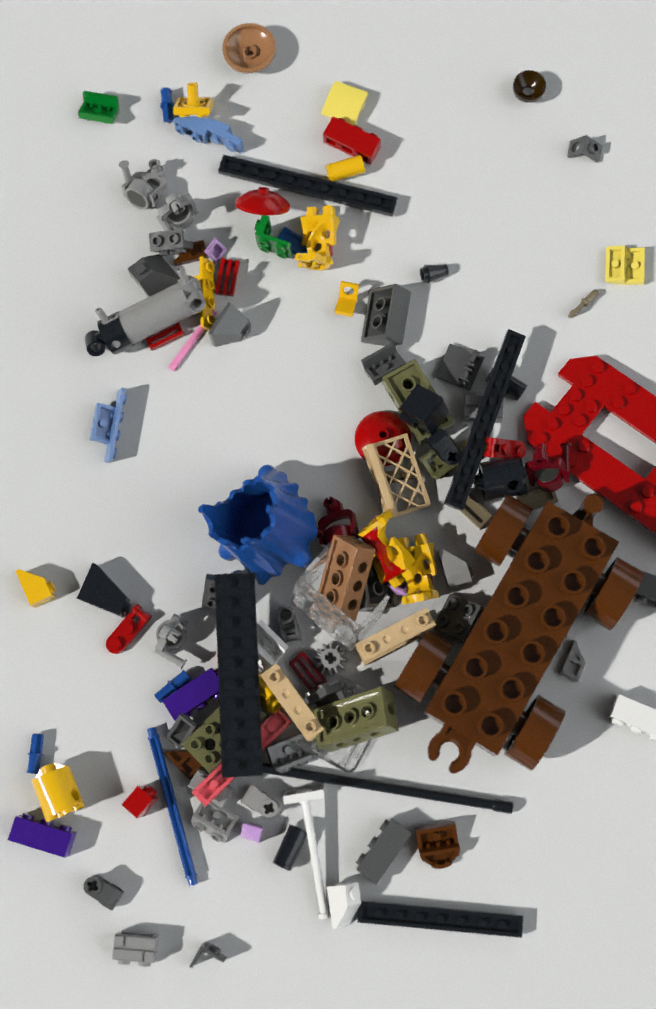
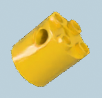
(57, 791)

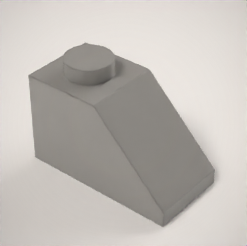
(454, 570)

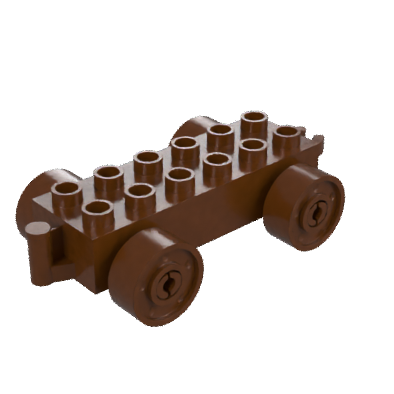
(520, 632)

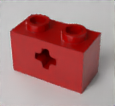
(141, 800)

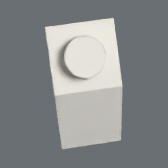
(343, 903)

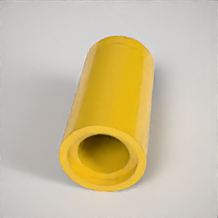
(345, 168)

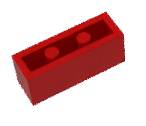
(352, 139)

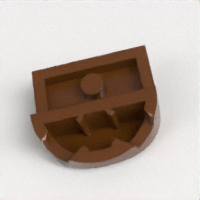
(438, 844)

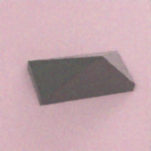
(182, 730)

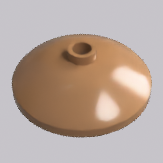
(247, 40)

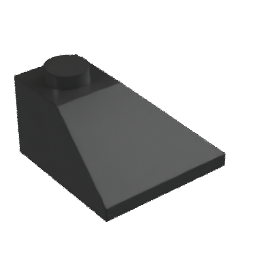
(153, 274)
(229, 326)

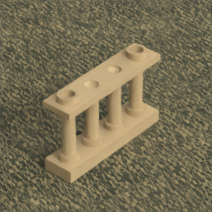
(395, 636)
(292, 702)

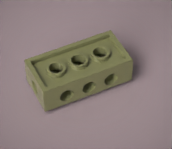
(411, 375)
(356, 719)
(197, 742)

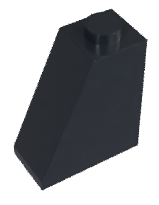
(103, 592)

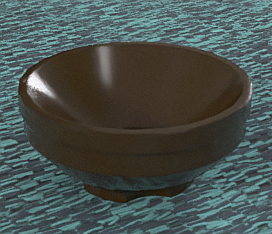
(532, 80)

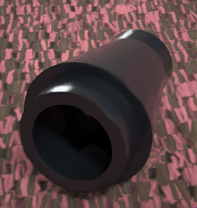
(432, 272)

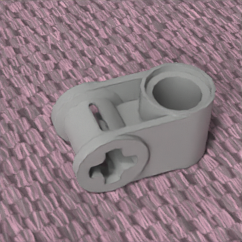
(257, 801)

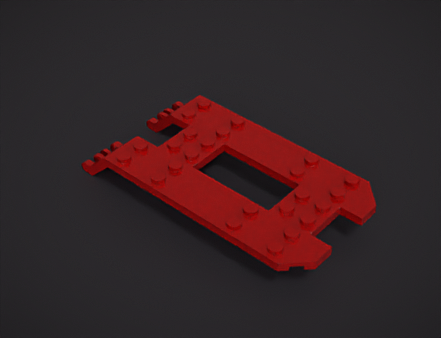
(593, 388)

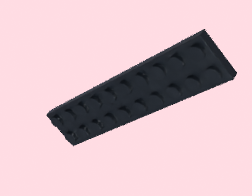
(238, 675)

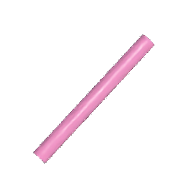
(189, 344)

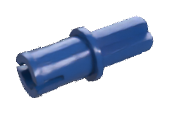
(167, 104)
(172, 686)
(35, 754)

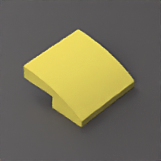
(344, 102)
(625, 265)

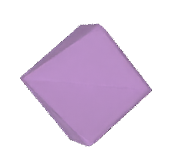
(252, 831)

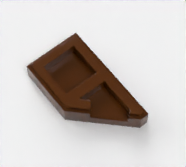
(192, 255)
(184, 762)

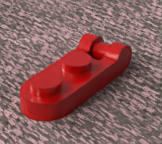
(504, 448)
(127, 630)

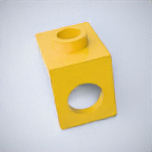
(347, 302)

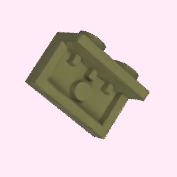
(435, 466)

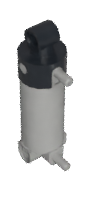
(146, 317)

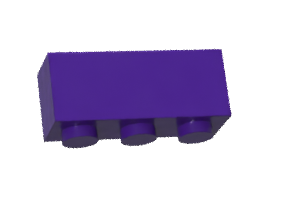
(193, 695)
(42, 835)

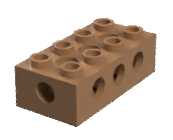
(346, 573)

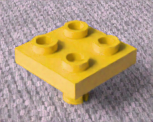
(193, 104)

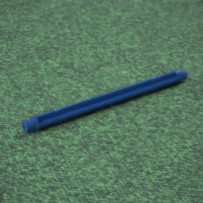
(172, 807)

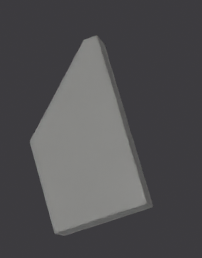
(573, 663)

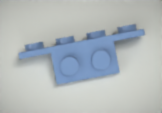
(106, 424)

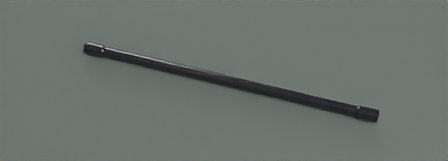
(495, 805)

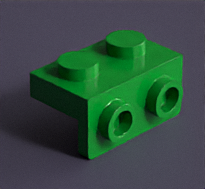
(99, 107)

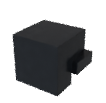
(423, 409)

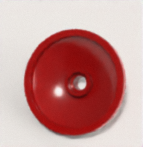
(262, 202)
(381, 422)

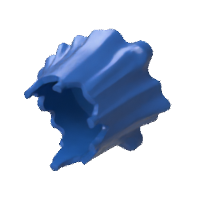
(263, 525)

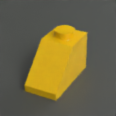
(36, 588)

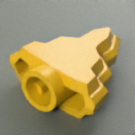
(267, 698)

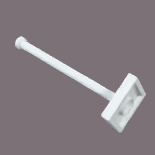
(304, 797)

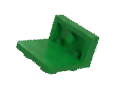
(268, 243)

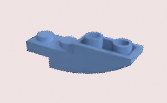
(203, 129)

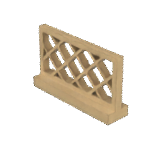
(380, 477)

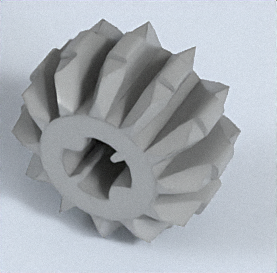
(325, 663)

